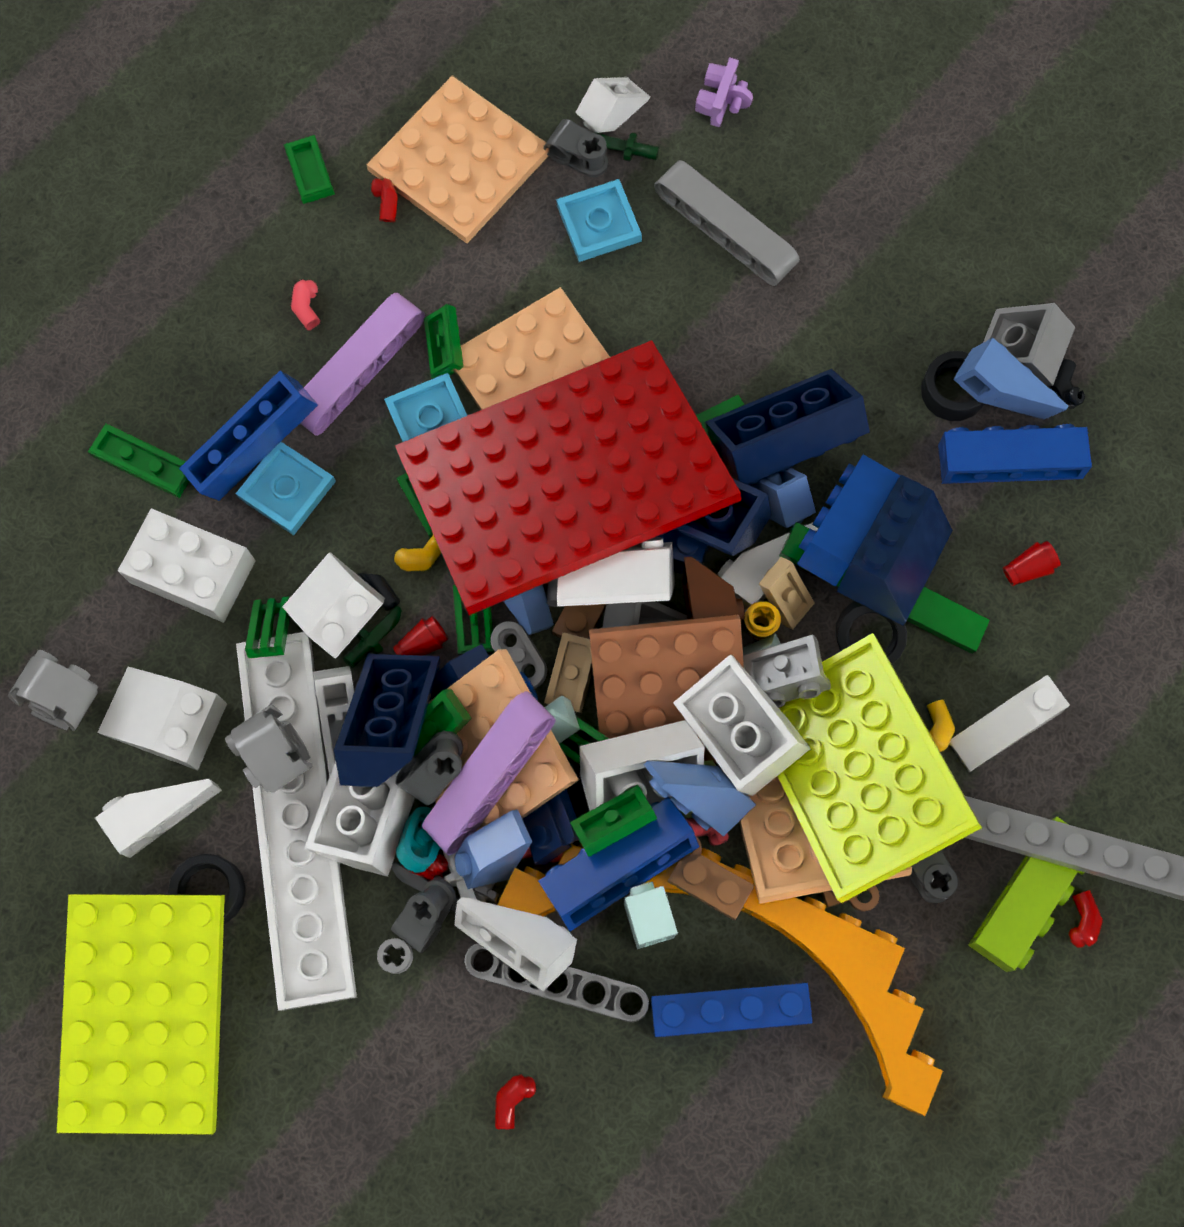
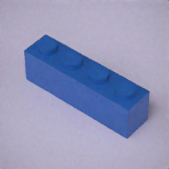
(248, 436)
(1014, 454)
(848, 520)
(595, 882)
(731, 1010)

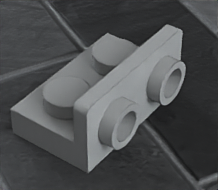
(789, 670)

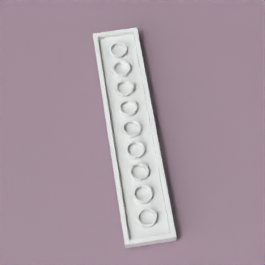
(299, 886)

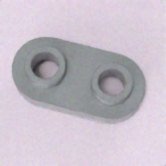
(523, 652)

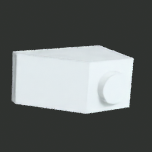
(610, 103)

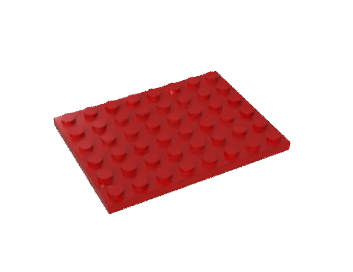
(565, 476)

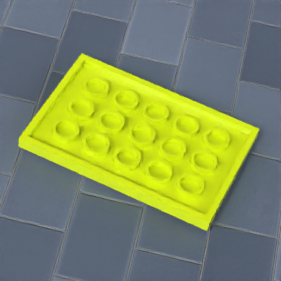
(874, 779)
(141, 1014)

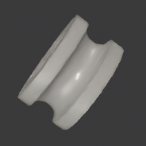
(392, 967)

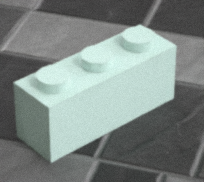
(649, 915)

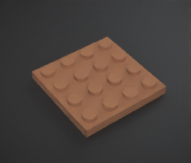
(652, 665)

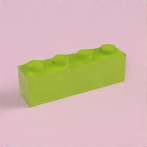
(1023, 912)

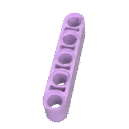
(361, 360)
(488, 772)

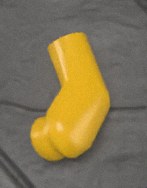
(418, 559)
(943, 725)

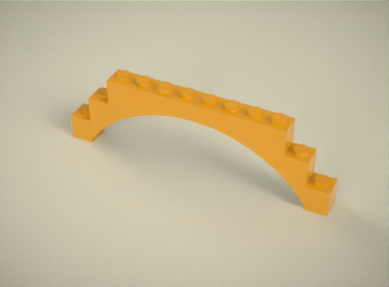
(851, 956)

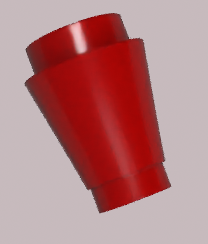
(1033, 563)
(422, 638)

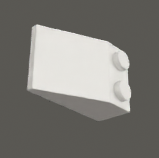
(163, 717)
(741, 726)

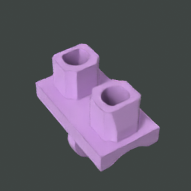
(728, 93)

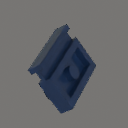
(551, 828)

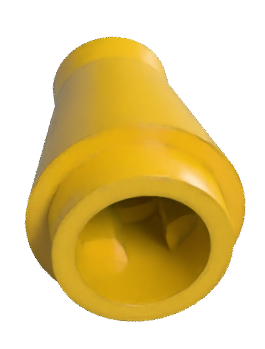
(763, 613)

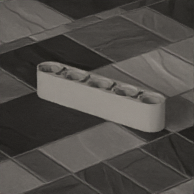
(727, 222)
(572, 995)

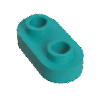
(416, 848)

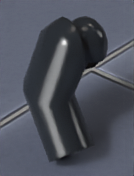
(1064, 387)
(381, 586)

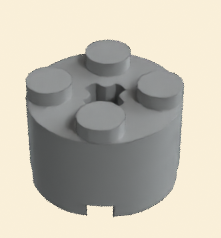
(53, 691)
(269, 750)

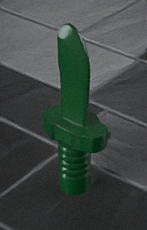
(631, 147)
(370, 640)

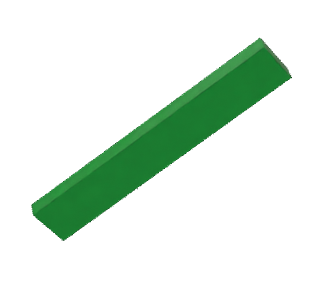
(931, 611)

